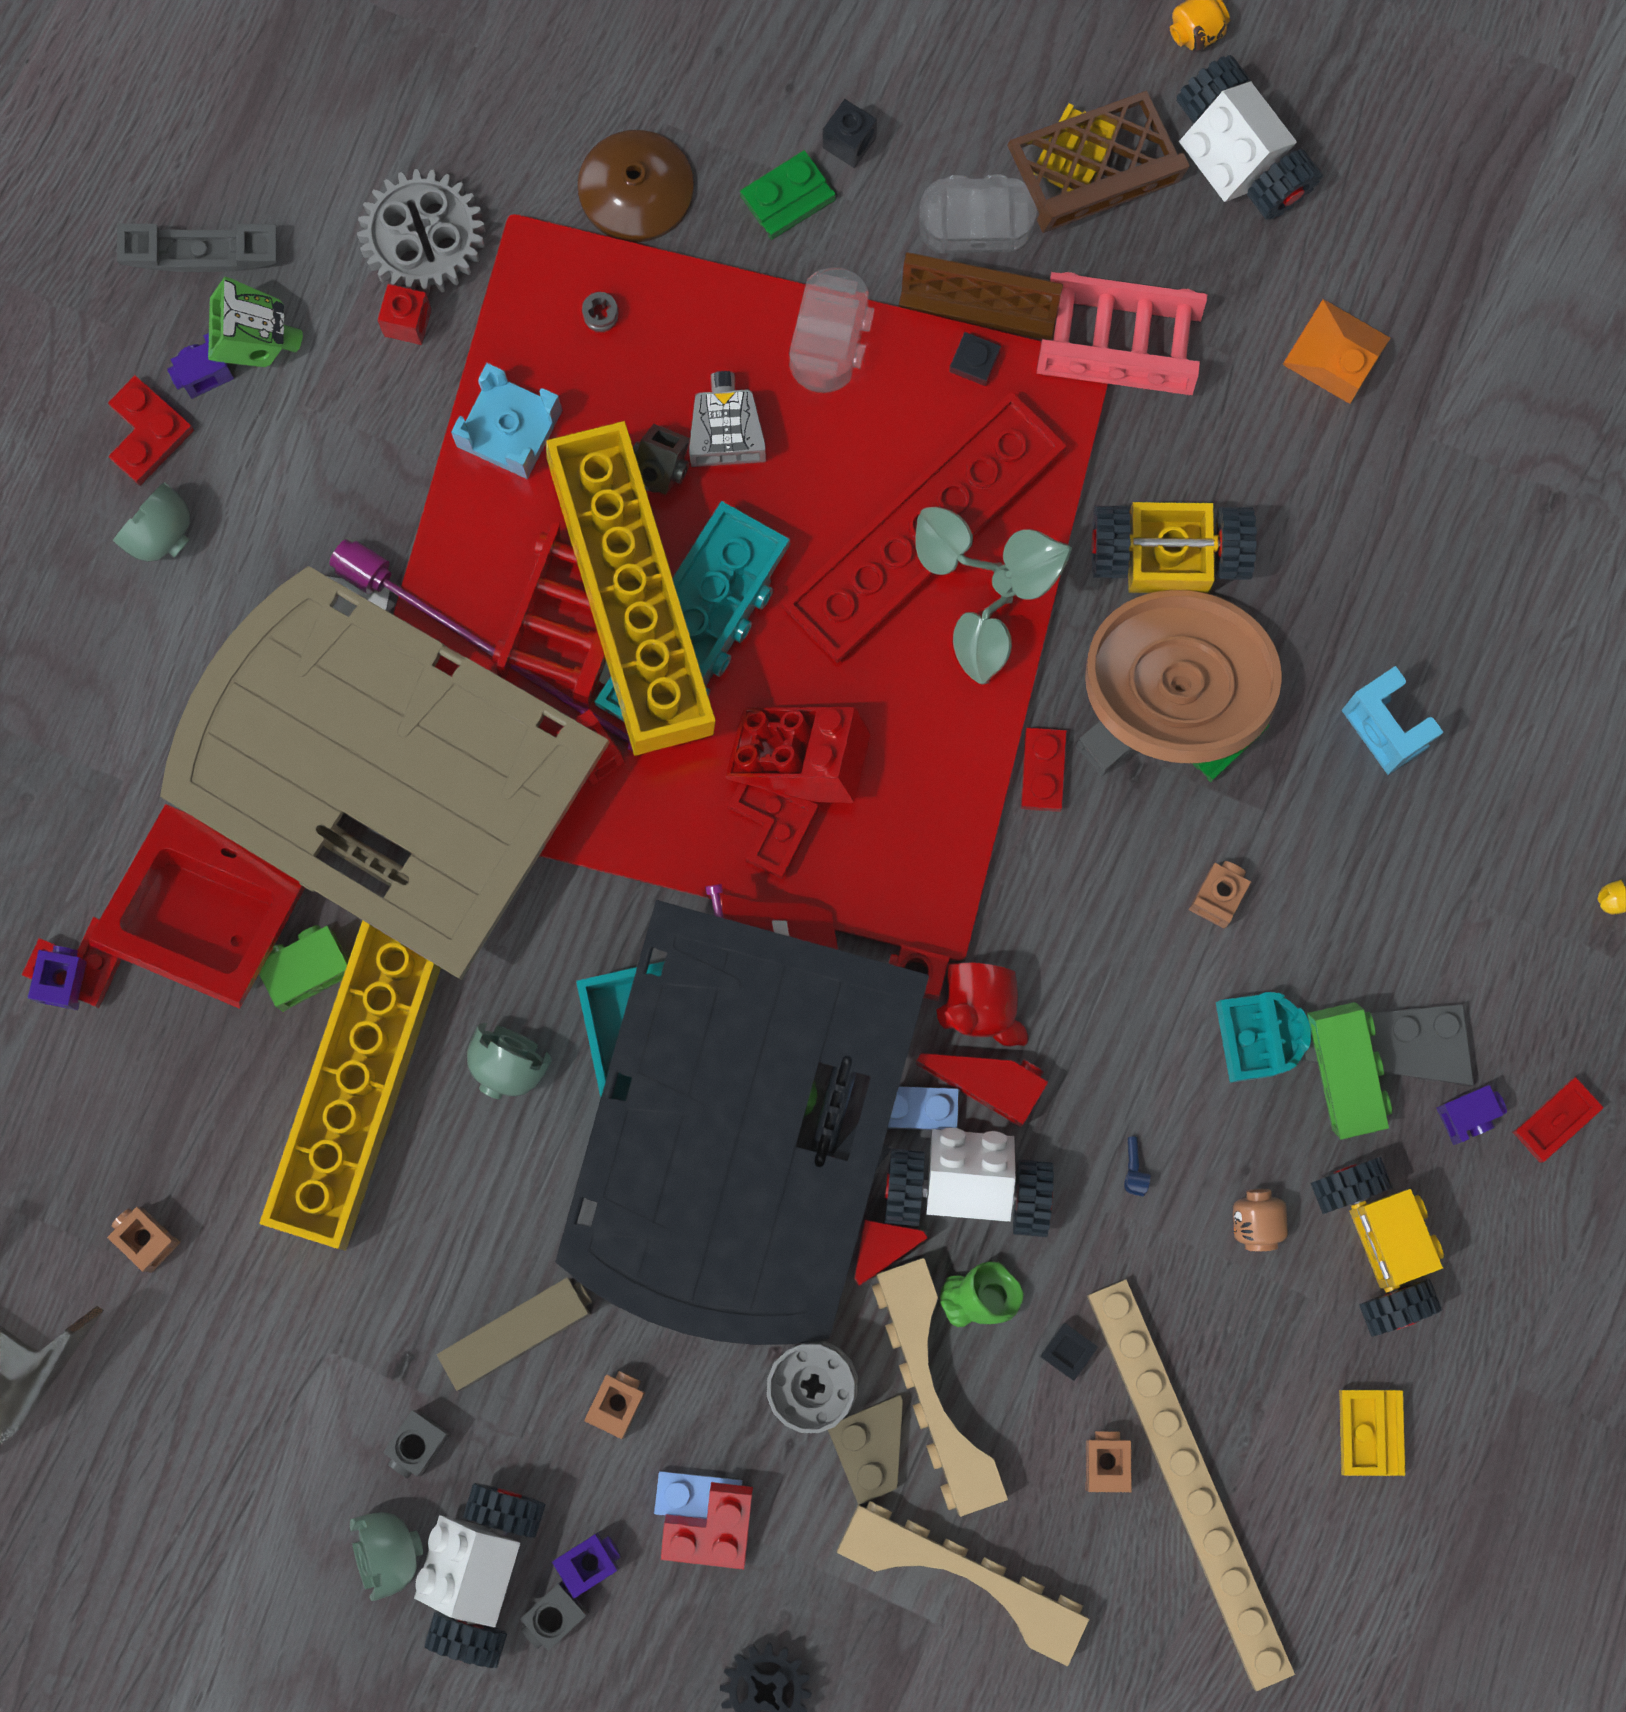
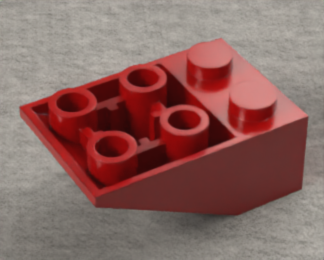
(801, 751)

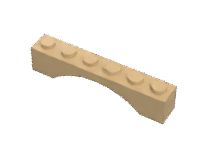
(969, 1472)
(1044, 1623)

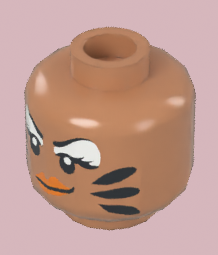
(1260, 1220)

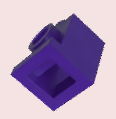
(197, 373)
(44, 986)
(1471, 1113)
(573, 1572)

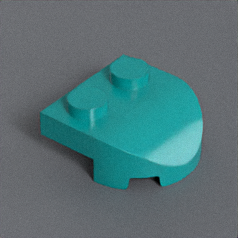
(1262, 1035)

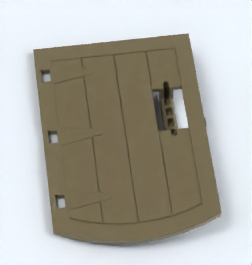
(353, 718)

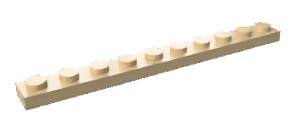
(1191, 1486)

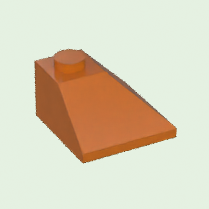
(1336, 351)

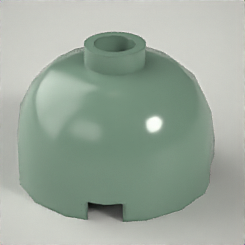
(156, 527)
(505, 1062)
(385, 1553)

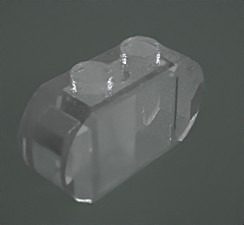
(977, 215)
(830, 330)

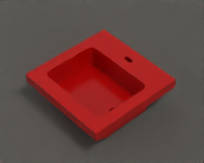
(196, 910)

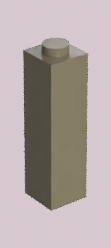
(515, 1333)

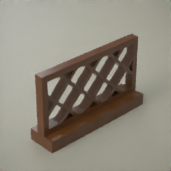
(1117, 186)
(980, 296)

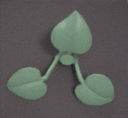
(1029, 571)

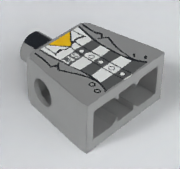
(725, 425)

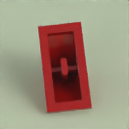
(882, 1246)

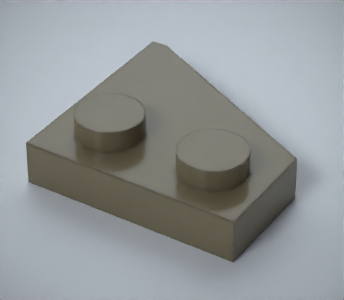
(870, 1448)

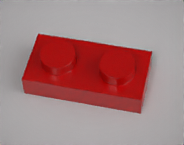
(1043, 769)
(1557, 1120)

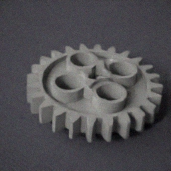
(388, 243)

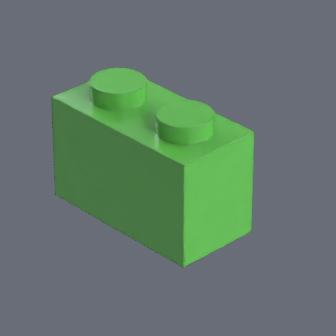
(304, 967)

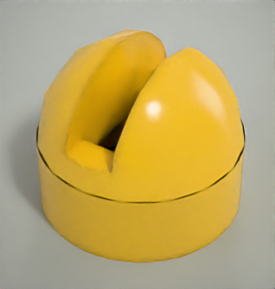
(1613, 898)

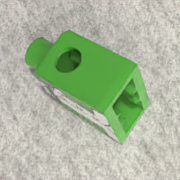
(248, 326)

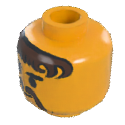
(1199, 23)

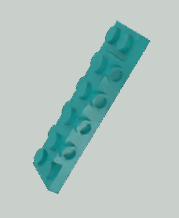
(719, 589)

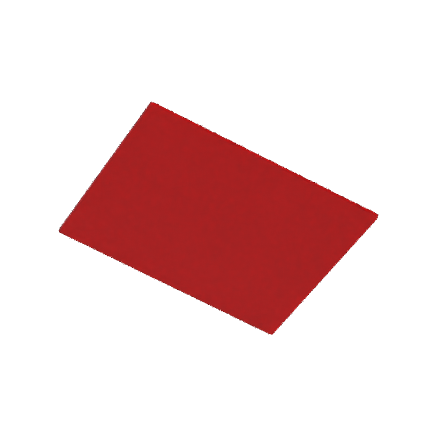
(940, 746)

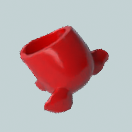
(983, 1003)

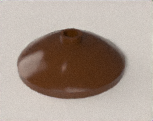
(641, 206)

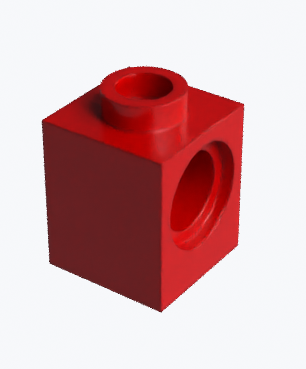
(404, 314)
(934, 964)

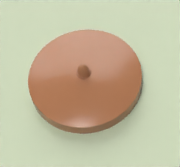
(1183, 676)

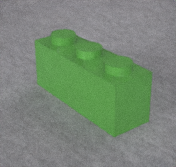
(1350, 1070)

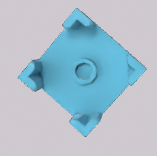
(507, 423)
(1380, 730)

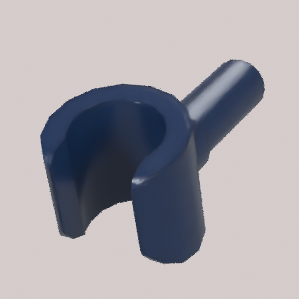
(1135, 1182)

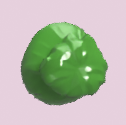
(983, 1296)

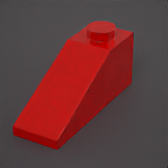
(996, 1084)

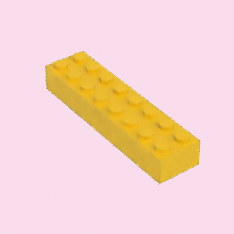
(630, 588)
(351, 1091)

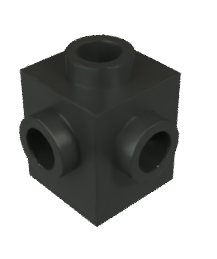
(661, 458)

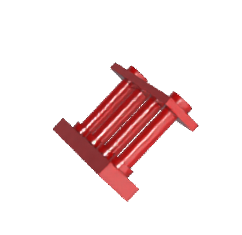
(580, 679)

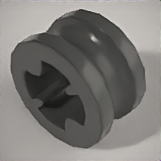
(588, 311)

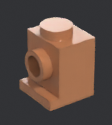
(1210, 903)
(126, 1233)
(601, 1412)
(1119, 1475)

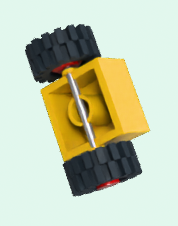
(1172, 545)
(1393, 1240)

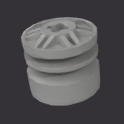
(791, 1399)

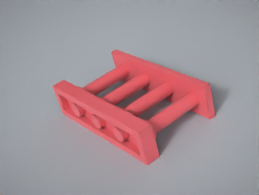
(1121, 367)

